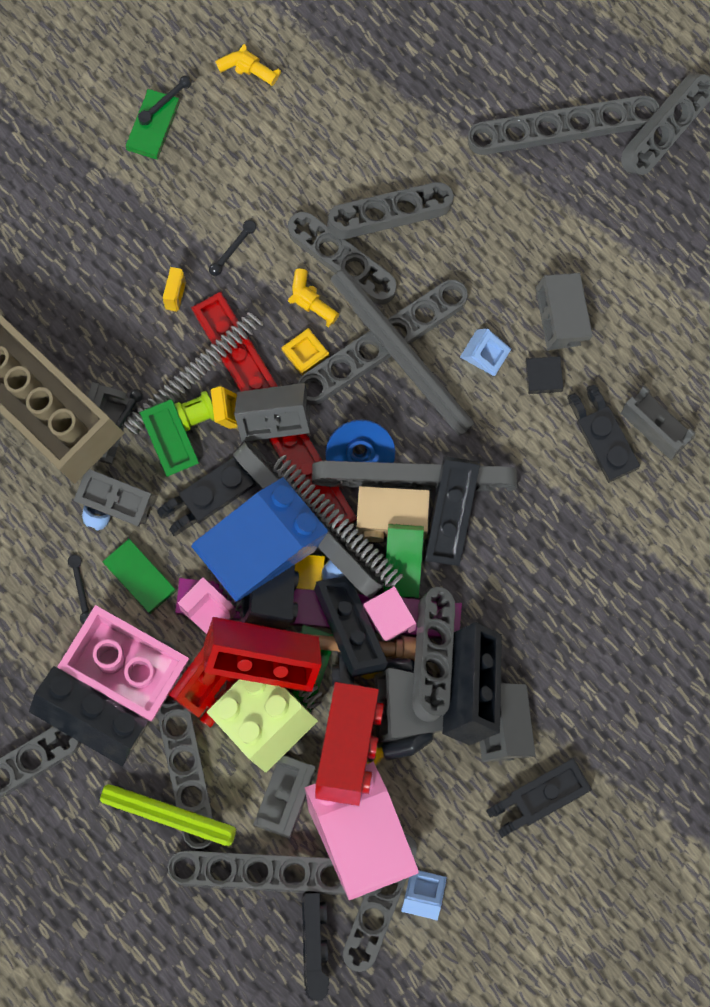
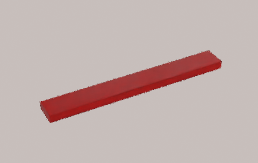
(251, 374)

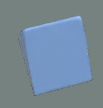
(486, 351)
(424, 895)

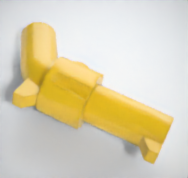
(249, 64)
(309, 299)

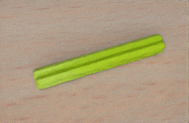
(168, 815)

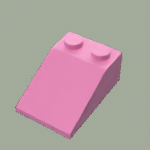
(123, 663)
(364, 839)

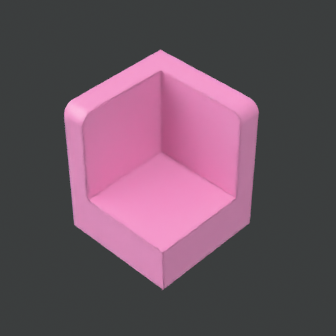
(204, 603)
(389, 614)

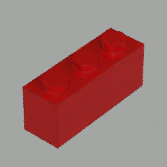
(262, 654)
(348, 744)

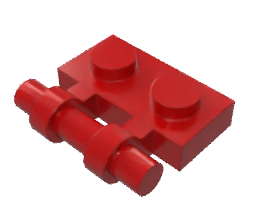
(197, 689)

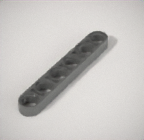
(561, 120)
(404, 318)
(403, 475)
(340, 555)
(184, 743)
(240, 866)

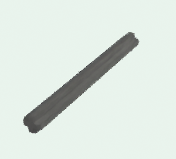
(401, 352)

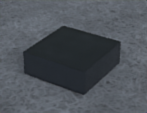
(544, 375)

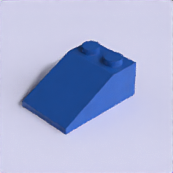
(260, 539)

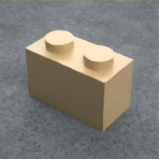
(390, 506)

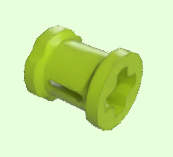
(195, 410)

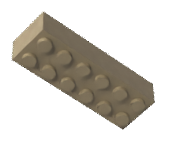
(50, 407)

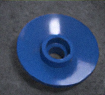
(361, 432)

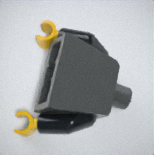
(400, 728)

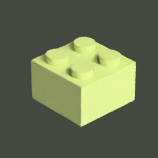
(262, 720)

